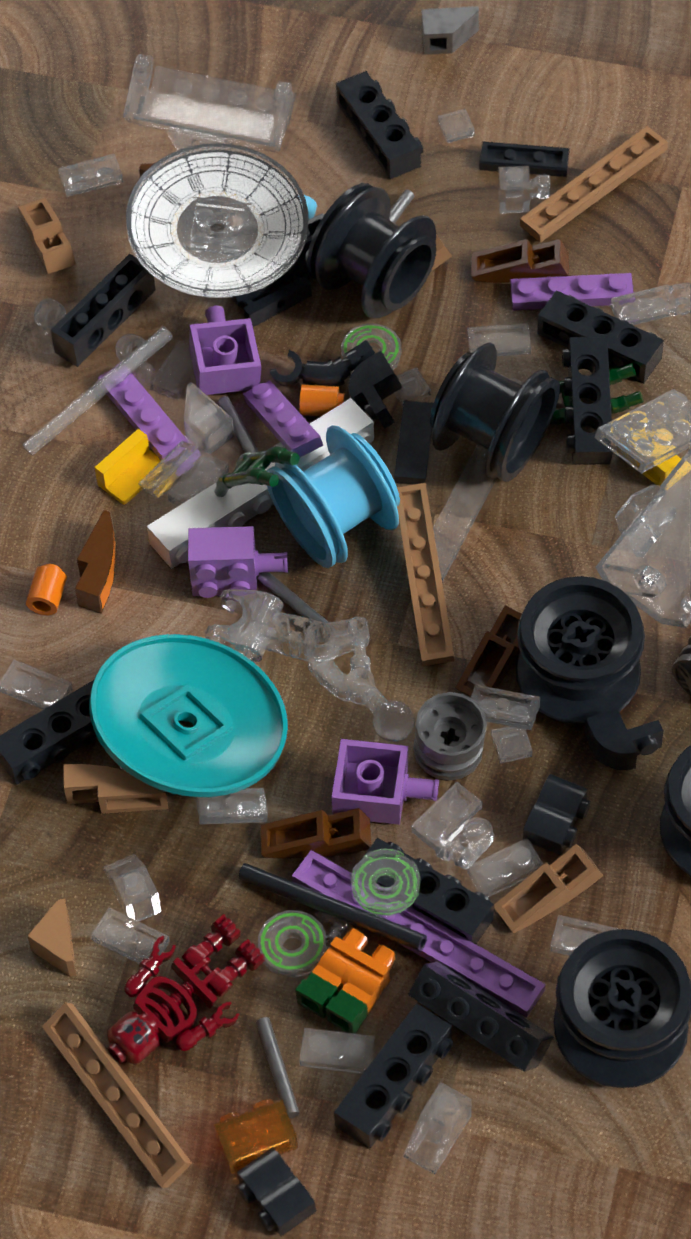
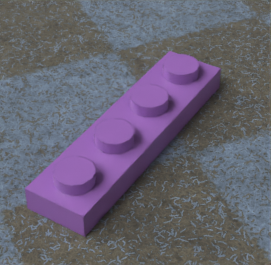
(589, 289)
(146, 415)
(282, 419)

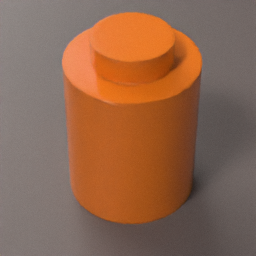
(319, 400)
(46, 589)

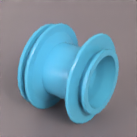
(335, 496)

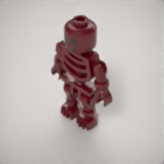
(137, 1033)

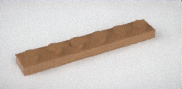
(593, 184)
(424, 575)
(117, 1095)

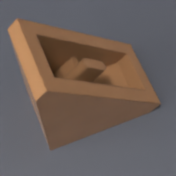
(53, 939)

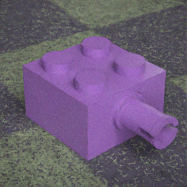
(224, 354)
(228, 560)
(377, 780)

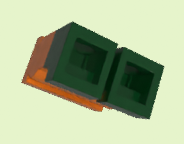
(346, 981)

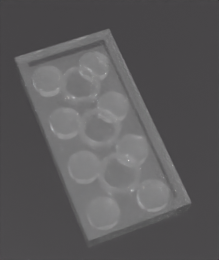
(650, 431)

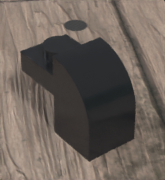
(371, 384)
(618, 746)

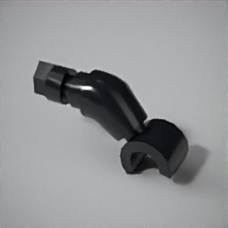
(324, 373)

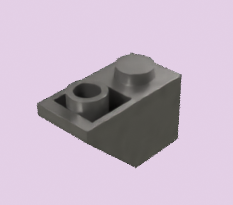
(448, 28)

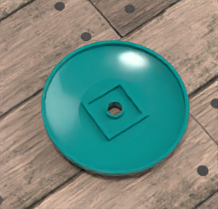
(197, 680)

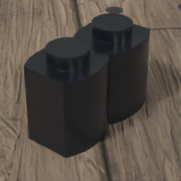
(556, 814)
(276, 1192)

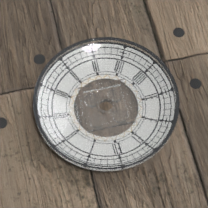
(208, 186)

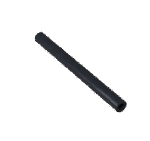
(333, 907)

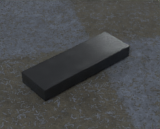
(540, 159)
(414, 443)

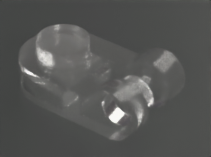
(467, 842)

